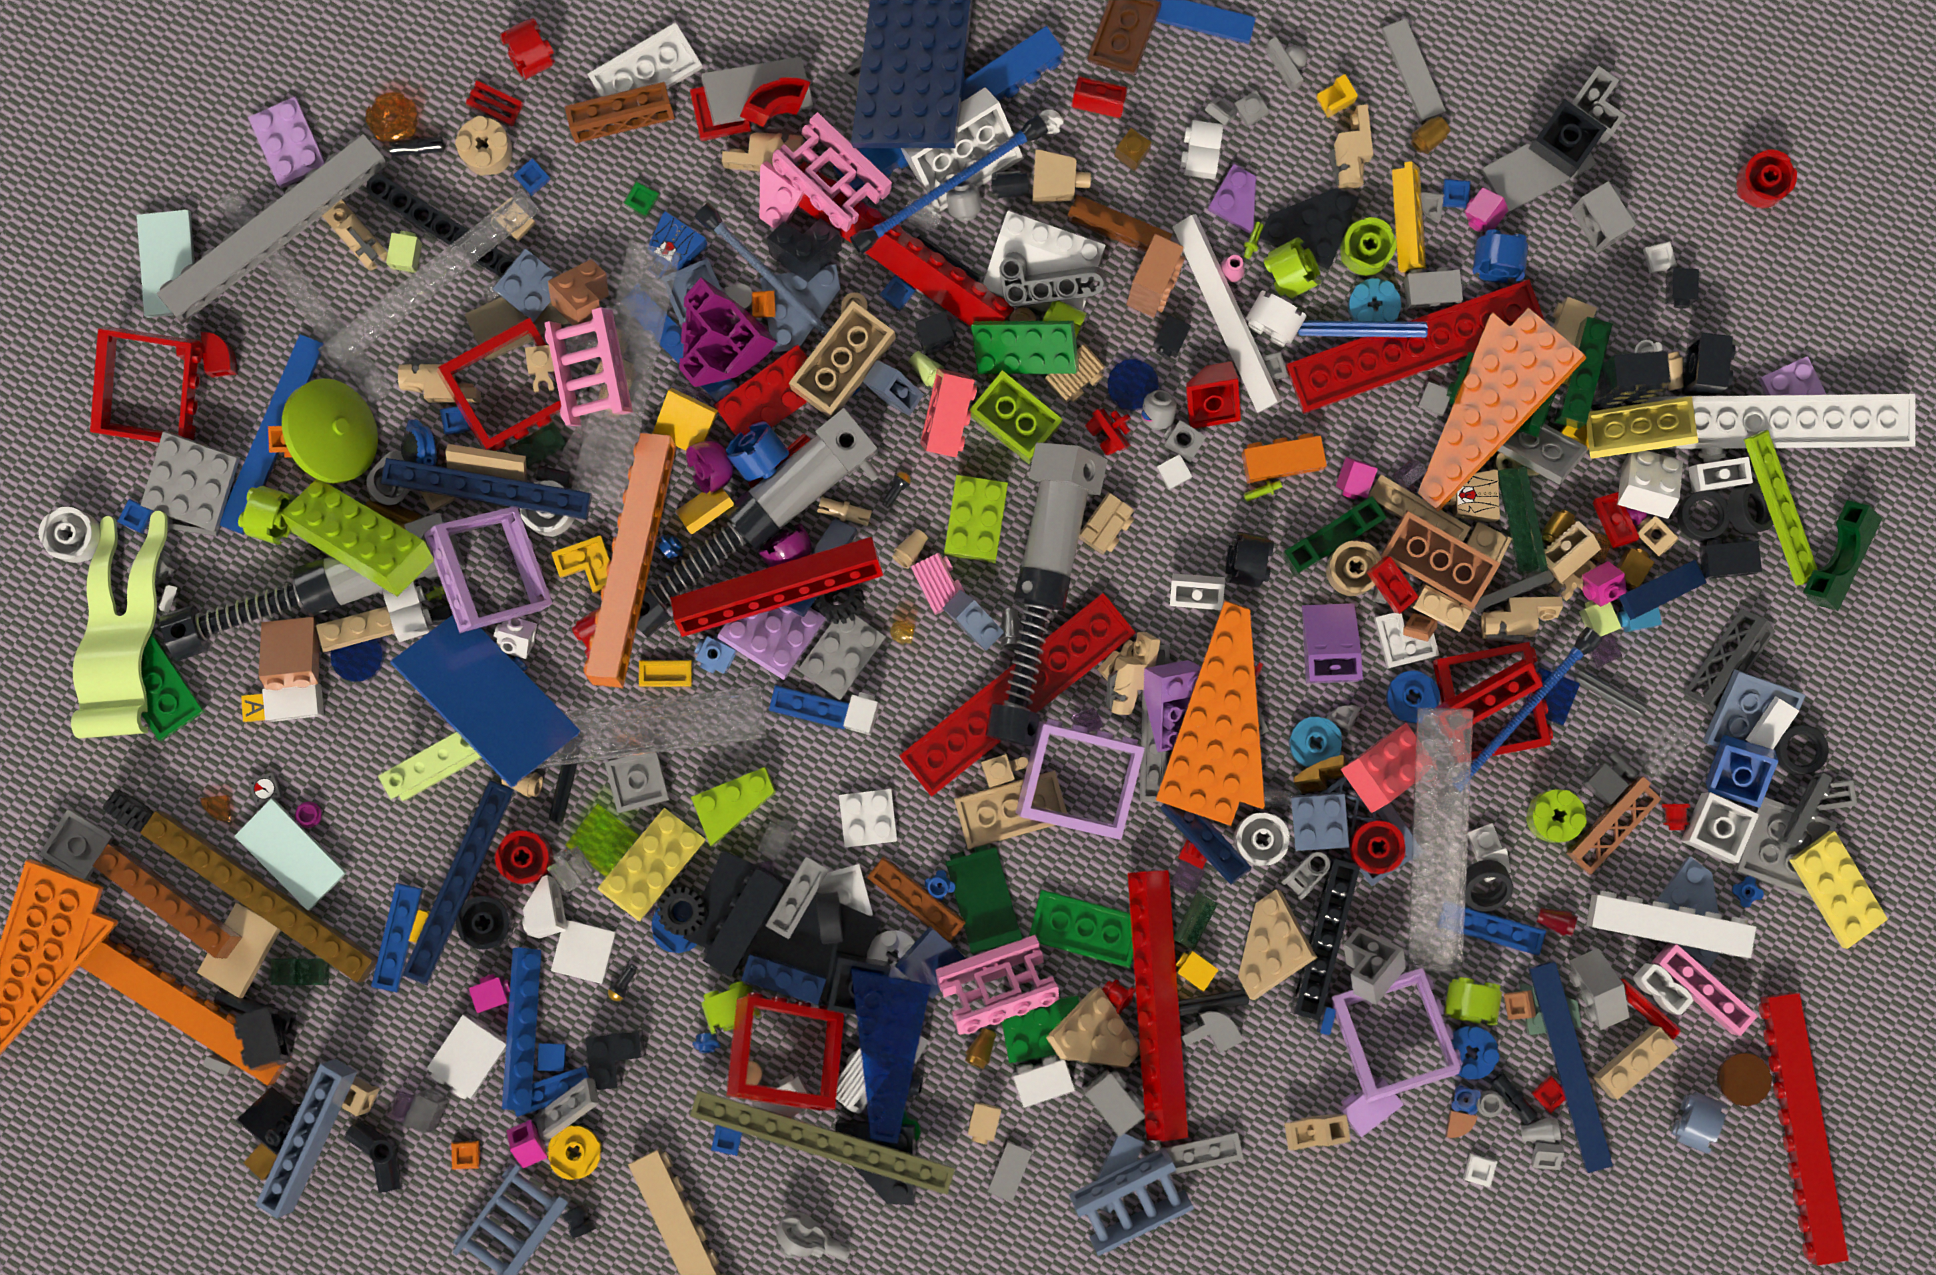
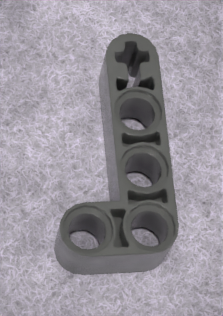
(1052, 280)

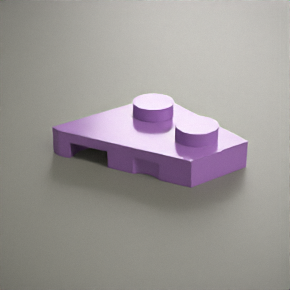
(1236, 199)

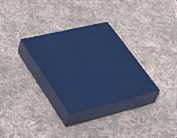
(926, 956)

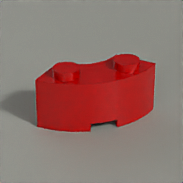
(775, 98)

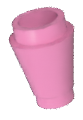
(1233, 274)

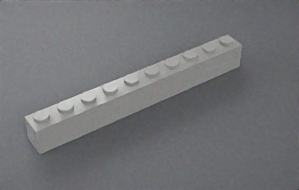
(271, 228)

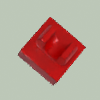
(1192, 855)

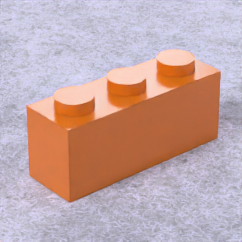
(1283, 458)

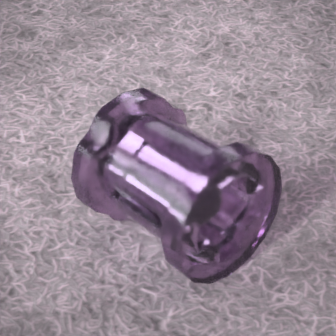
(401, 1106)

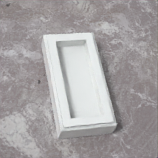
(1772, 724)

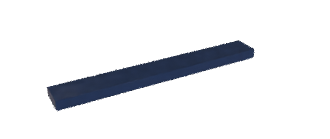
(486, 488)
(458, 883)
(1570, 1067)

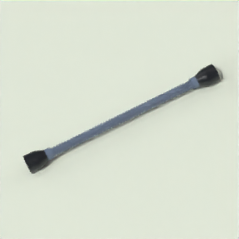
(711, 219)

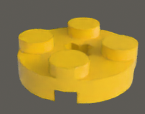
(559, 1155)

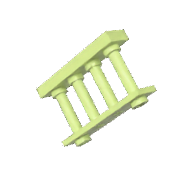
(428, 767)

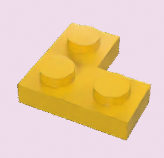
(587, 556)

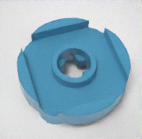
(1376, 289)
(1316, 727)

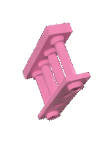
(612, 374)

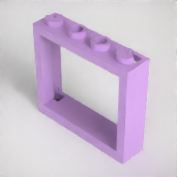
(454, 581)
(1079, 733)
(1443, 1034)

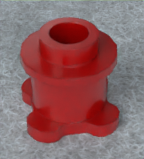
(1676, 816)
(1118, 995)

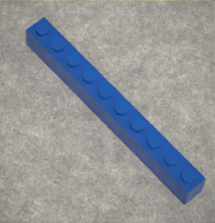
(1000, 77)

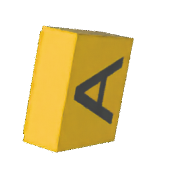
(253, 708)

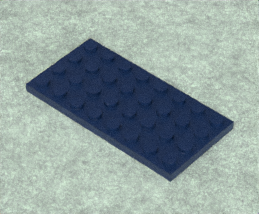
(912, 74)

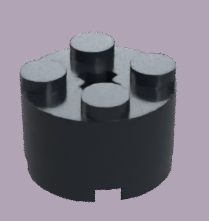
(1248, 559)
(473, 912)

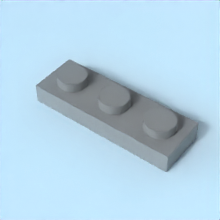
(797, 897)
(567, 1109)
(1205, 1152)

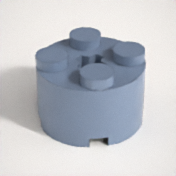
(1699, 1122)

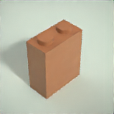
(289, 653)

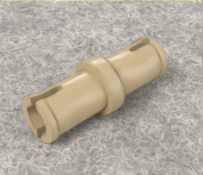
(844, 511)

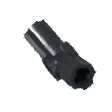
(368, 1141)

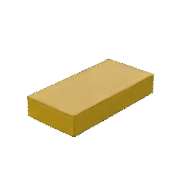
(665, 673)

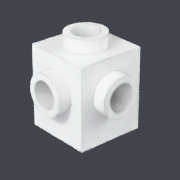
(516, 636)

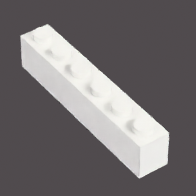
(1671, 926)

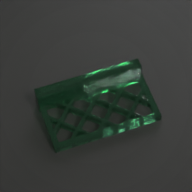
(1522, 519)

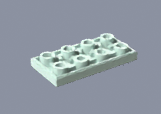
(164, 252)
(290, 854)

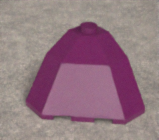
(719, 337)

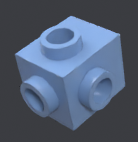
(722, 661)

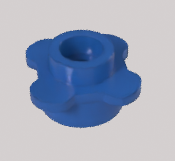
(670, 546)
(935, 890)
(1740, 891)
(706, 1043)
(1462, 1093)

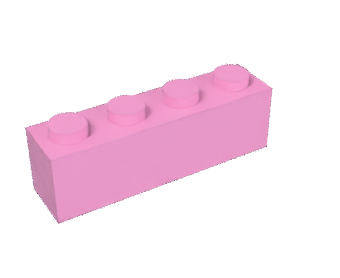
(1705, 989)

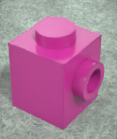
(1485, 210)
(1356, 478)
(1604, 584)
(490, 993)
(526, 1144)

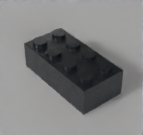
(1631, 378)

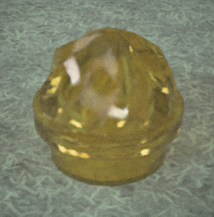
(902, 632)

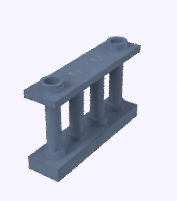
(1122, 1182)
(538, 1227)

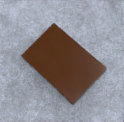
(1124, 34)

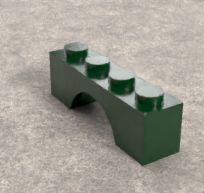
(1582, 383)
(1855, 533)
(1329, 538)

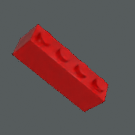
(1497, 691)

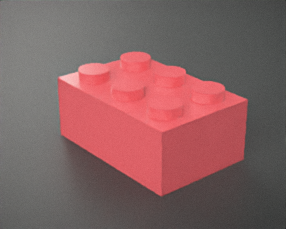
(948, 412)
(1384, 768)

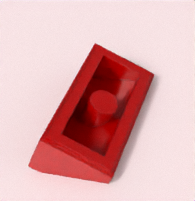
(1099, 97)

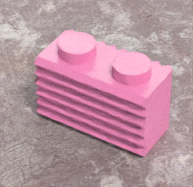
(936, 581)

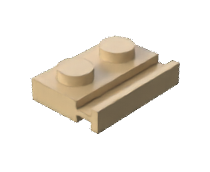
(1488, 542)

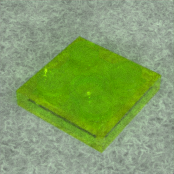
(603, 839)

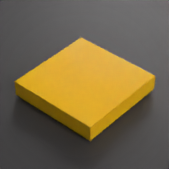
(684, 419)
(703, 509)

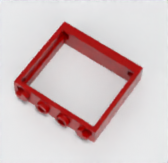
(474, 355)
(104, 381)
(1528, 653)
(741, 1048)

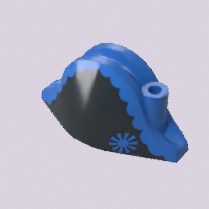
(419, 444)

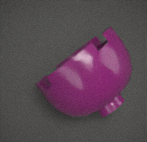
(710, 464)
(787, 547)

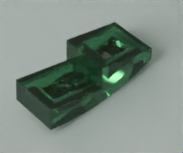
(299, 971)

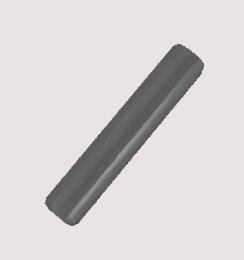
(1610, 693)

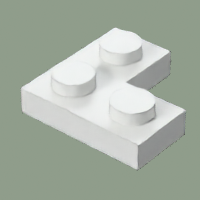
(1400, 648)

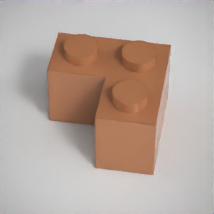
(579, 291)

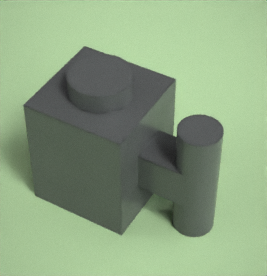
(1607, 781)

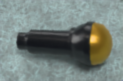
(900, 482)
(618, 990)

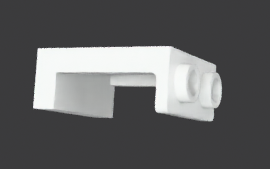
(467, 1056)

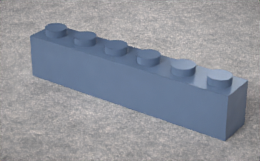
(306, 1138)

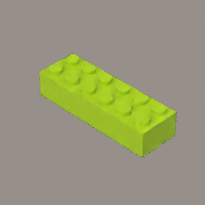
(357, 536)

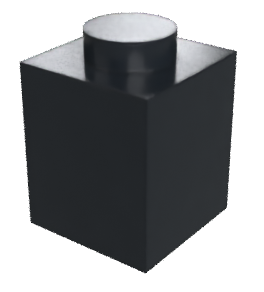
(1682, 287)
(1171, 337)

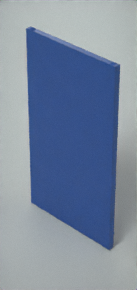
(486, 699)

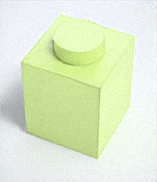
(404, 252)
(1600, 619)

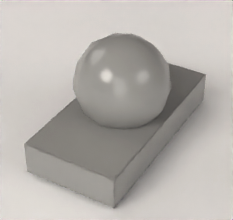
(1287, 62)

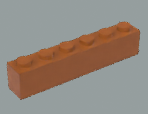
(167, 901)

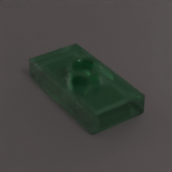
(1195, 921)

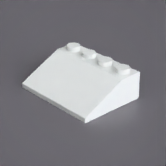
(980, 131)
(1045, 251)

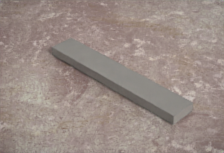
(1153, 762)

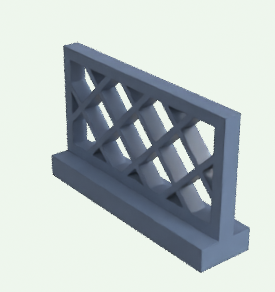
(1387, 814)

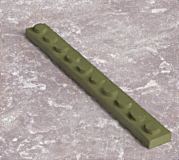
(822, 1142)

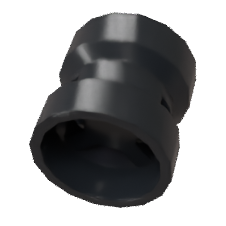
(579, 1221)

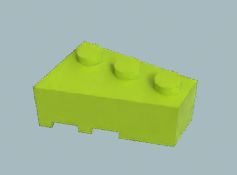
(732, 802)

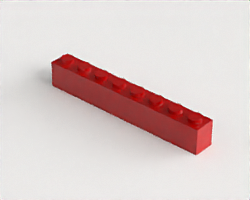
(776, 586)

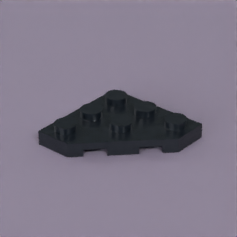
(1316, 221)
(889, 1189)

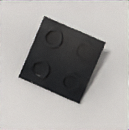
(270, 1119)

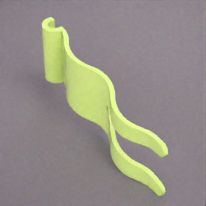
(111, 651)

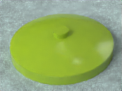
(329, 430)

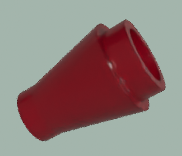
(1558, 920)

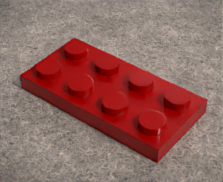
(765, 395)

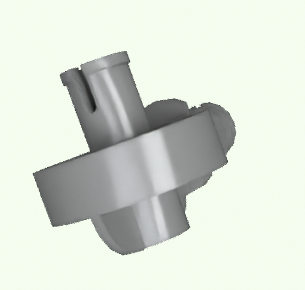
(816, 1238)

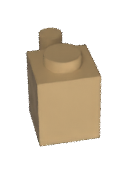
(1000, 770)

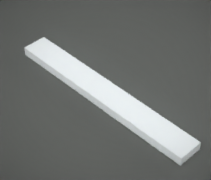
(1227, 313)

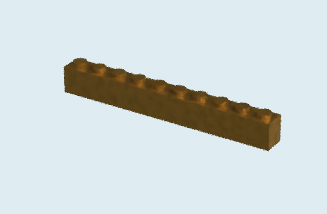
(259, 896)

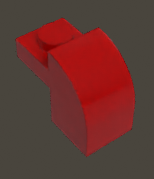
(216, 354)

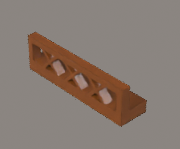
(619, 109)
(1114, 224)

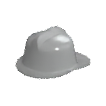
(382, 493)

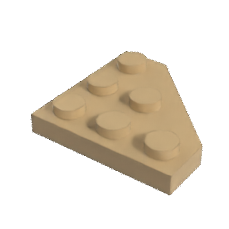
(1273, 946)
(1095, 1034)

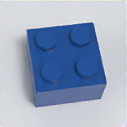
(1741, 771)

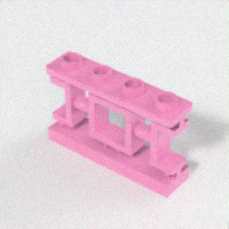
(845, 158)
(989, 967)

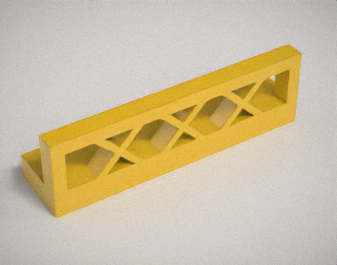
(1408, 218)

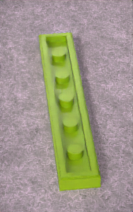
(1781, 506)

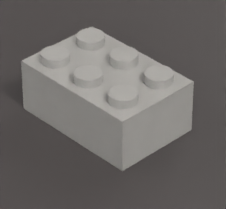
(1117, 1107)

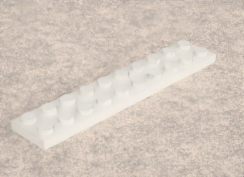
(1804, 420)

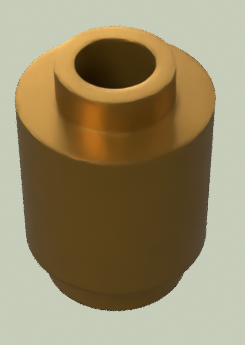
(1430, 135)
(1557, 525)

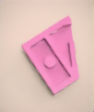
(777, 196)

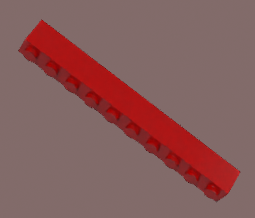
(919, 265)
(1157, 1005)
(1804, 1129)

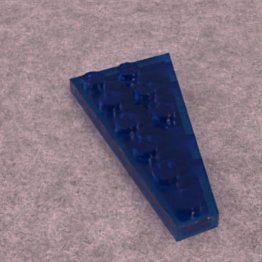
(889, 1030)

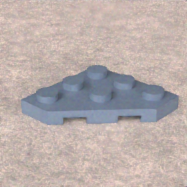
(789, 325)
(1744, 704)
(1694, 889)

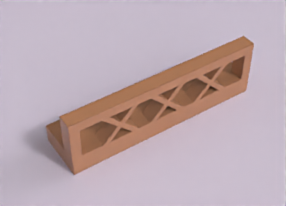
(1609, 818)

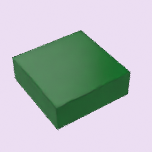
(641, 199)

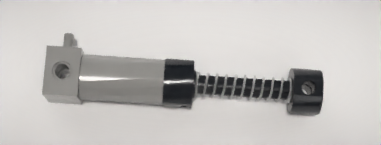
(769, 507)
(1044, 579)
(316, 587)

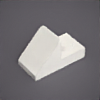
(1487, 846)

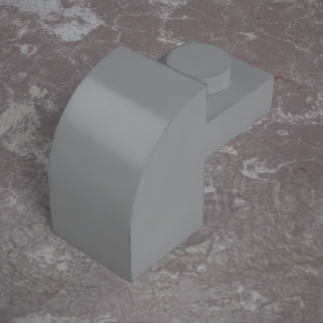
(1216, 1025)

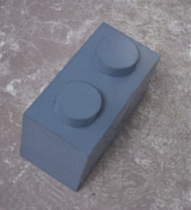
(893, 387)
(973, 620)

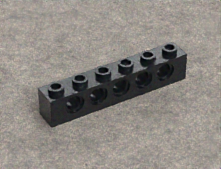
(1325, 939)

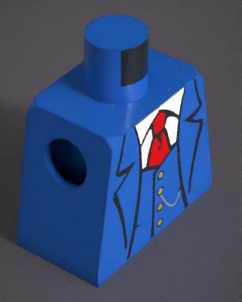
(679, 238)

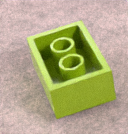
(1015, 416)
(975, 519)

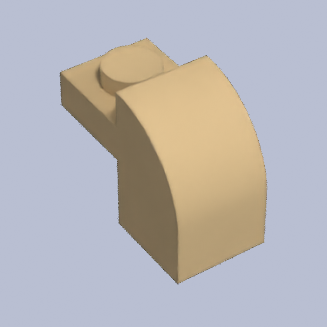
(1317, 1131)

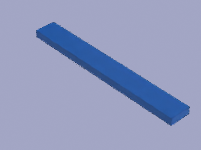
(259, 459)

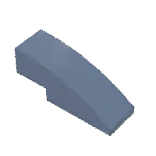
(1122, 1153)

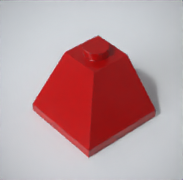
(1213, 396)

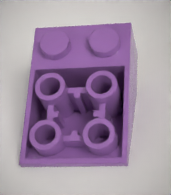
(1331, 644)
(1167, 698)

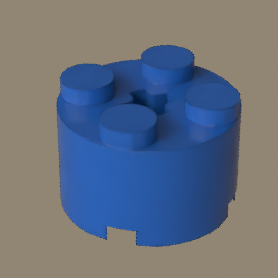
(1500, 256)
(757, 452)

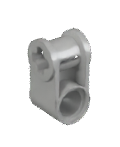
(1305, 875)

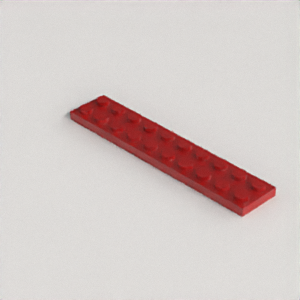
(1384, 360)
(1065, 659)

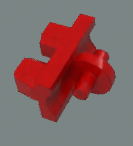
(1102, 421)

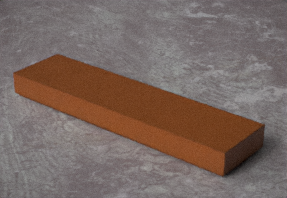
(916, 899)

